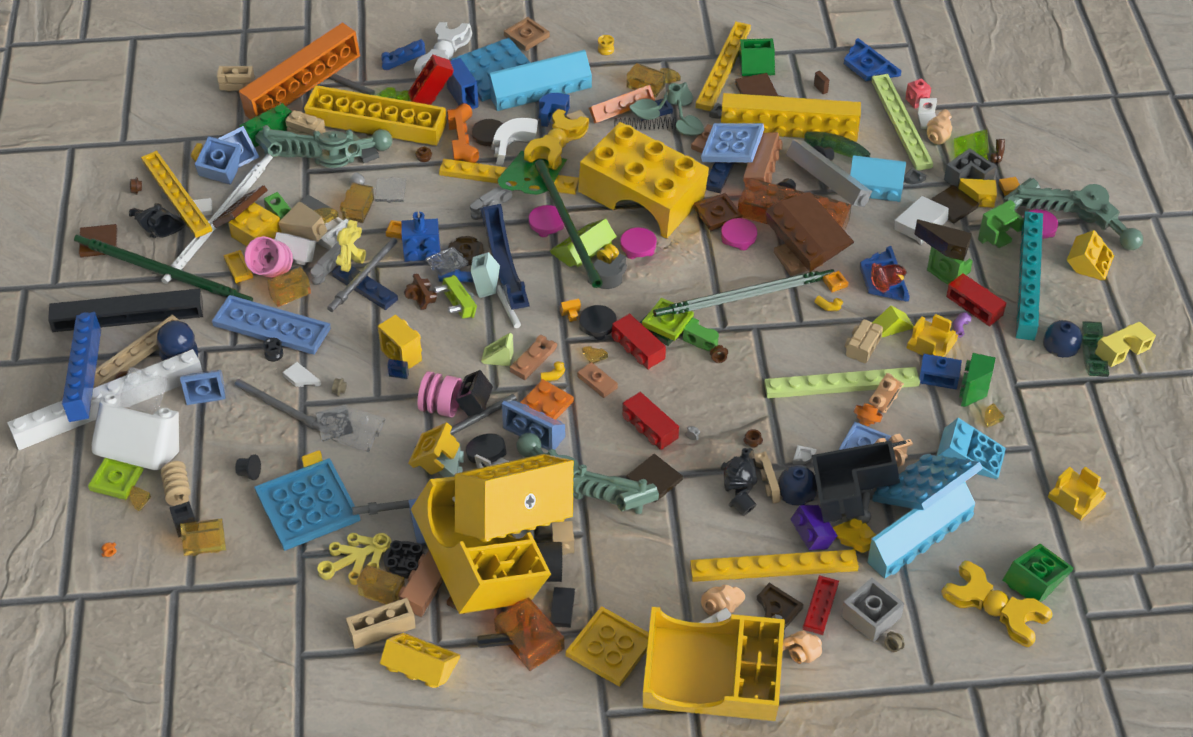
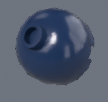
(1063, 338)
(797, 485)

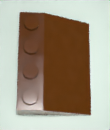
(808, 230)

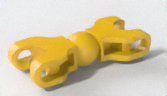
(551, 145)
(1012, 612)

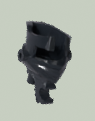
(157, 221)
(740, 472)

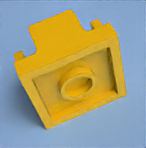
(932, 337)
(430, 447)
(1077, 492)

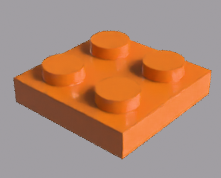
(548, 399)

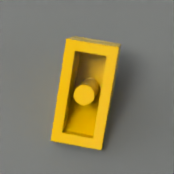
(980, 190)

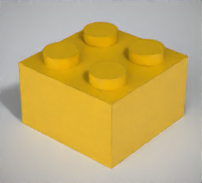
(254, 223)
(400, 341)

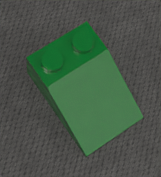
(1037, 573)

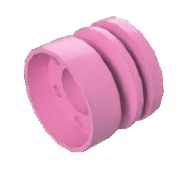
(259, 256)
(439, 394)

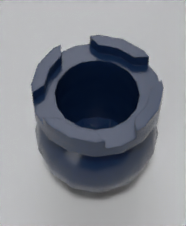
(174, 339)

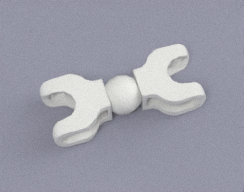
(448, 42)

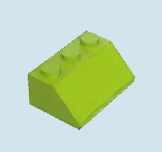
(593, 235)

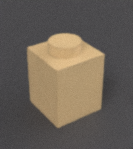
(563, 533)

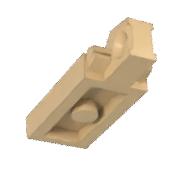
(767, 474)

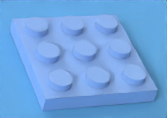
(732, 142)

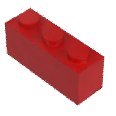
(431, 80)
(976, 299)
(638, 341)
(650, 420)

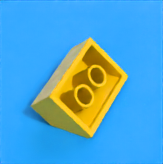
(419, 659)

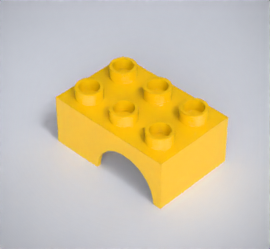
(644, 171)
(476, 571)
(714, 666)

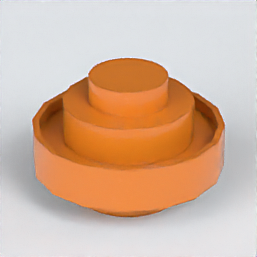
(867, 414)

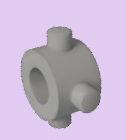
(692, 433)

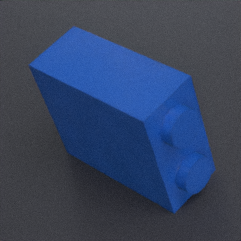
(463, 84)

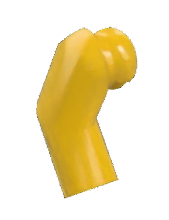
(196, 151)
(829, 306)
(555, 374)

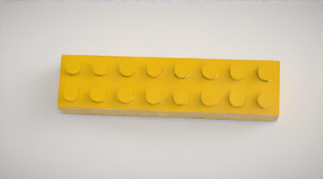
(370, 113)
(793, 115)

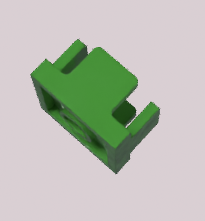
(997, 222)
(947, 268)

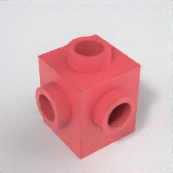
(917, 90)

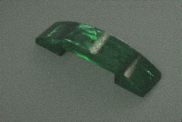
(837, 143)
(1091, 334)

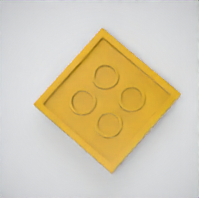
(609, 646)

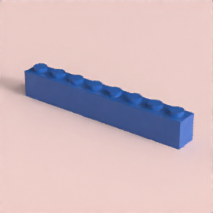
(82, 367)

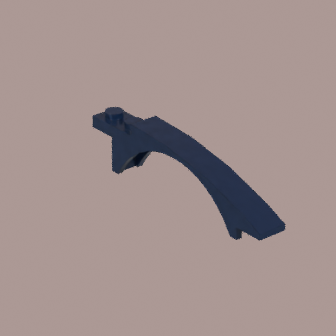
(500, 251)

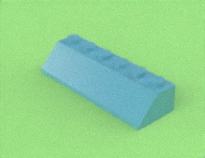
(534, 80)
(919, 530)

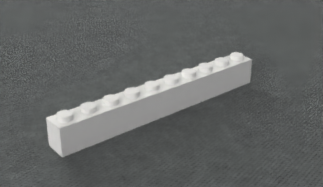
(53, 420)

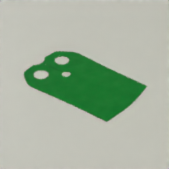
(522, 169)

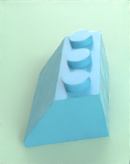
(880, 176)

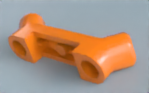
(461, 147)

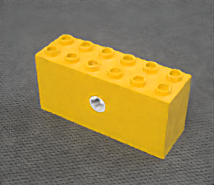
(513, 496)

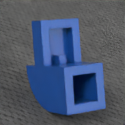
(550, 103)

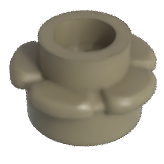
(339, 386)
(894, 641)

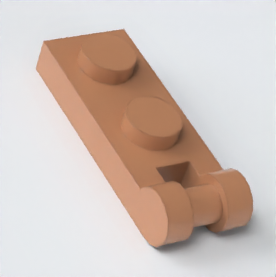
(533, 357)

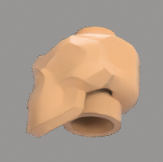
(940, 127)
(722, 597)
(803, 646)

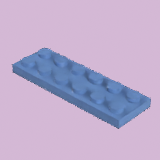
(269, 322)

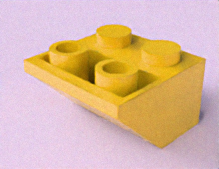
(1090, 256)

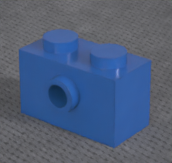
(940, 371)

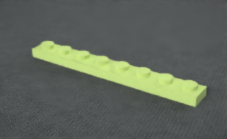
(902, 122)
(837, 382)

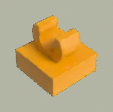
(571, 309)

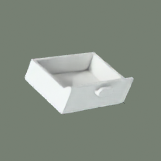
(924, 210)

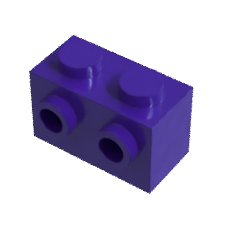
(811, 527)

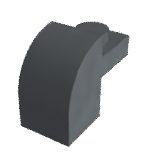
(611, 273)

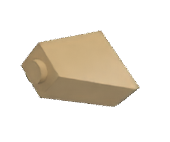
(303, 223)

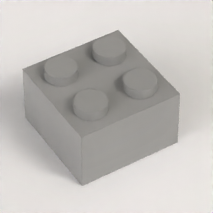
(872, 609)

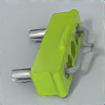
(458, 296)

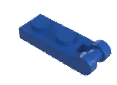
(403, 54)

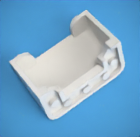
(135, 435)

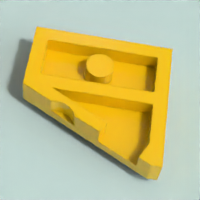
(855, 534)

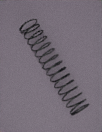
(615, 119)

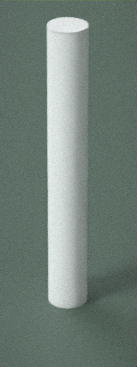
(512, 315)

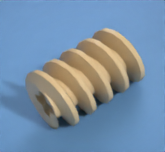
(175, 483)

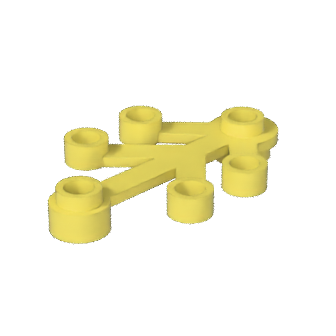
(349, 252)
(355, 555)

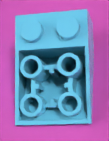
(966, 442)

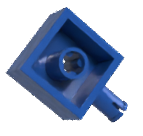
(420, 237)

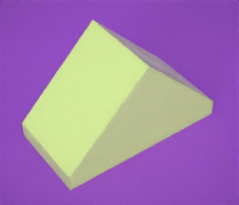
(499, 352)

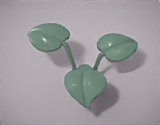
(676, 94)

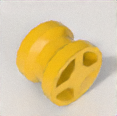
(605, 44)
(608, 254)

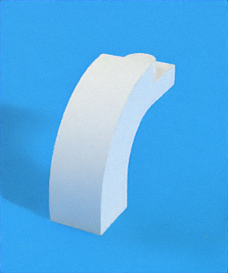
(511, 131)

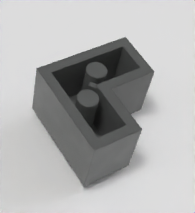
(969, 166)

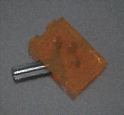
(526, 634)

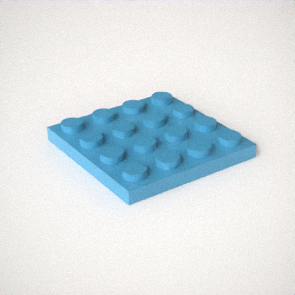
(489, 59)
(927, 481)
(306, 504)

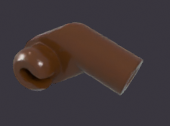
(1000, 148)

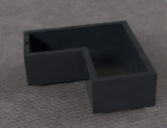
(846, 472)

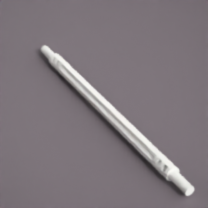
(239, 191)

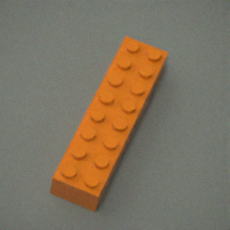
(301, 71)

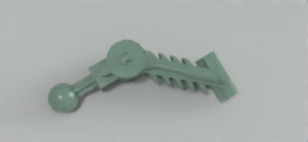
(334, 143)
(1090, 205)
(613, 489)

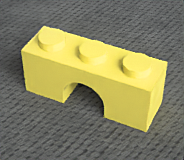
(1116, 346)

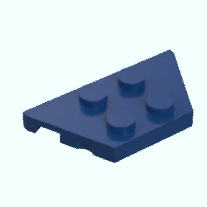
(868, 62)
(887, 257)

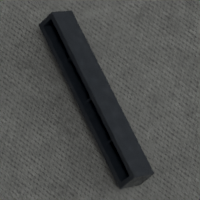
(128, 309)

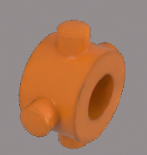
(108, 549)

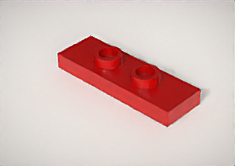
(821, 605)

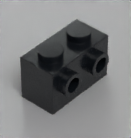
(474, 393)

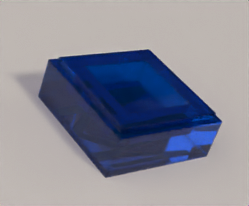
(398, 369)

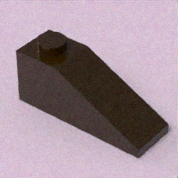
(946, 240)

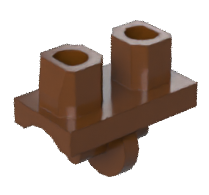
(419, 291)

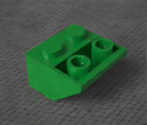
(757, 56)
(977, 379)

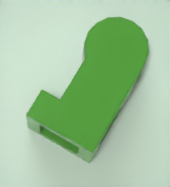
(278, 208)
(699, 335)

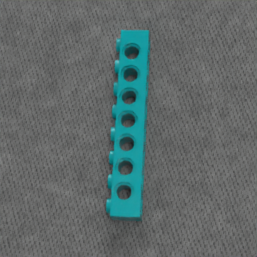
(1029, 276)

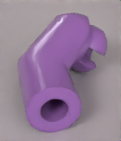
(962, 318)

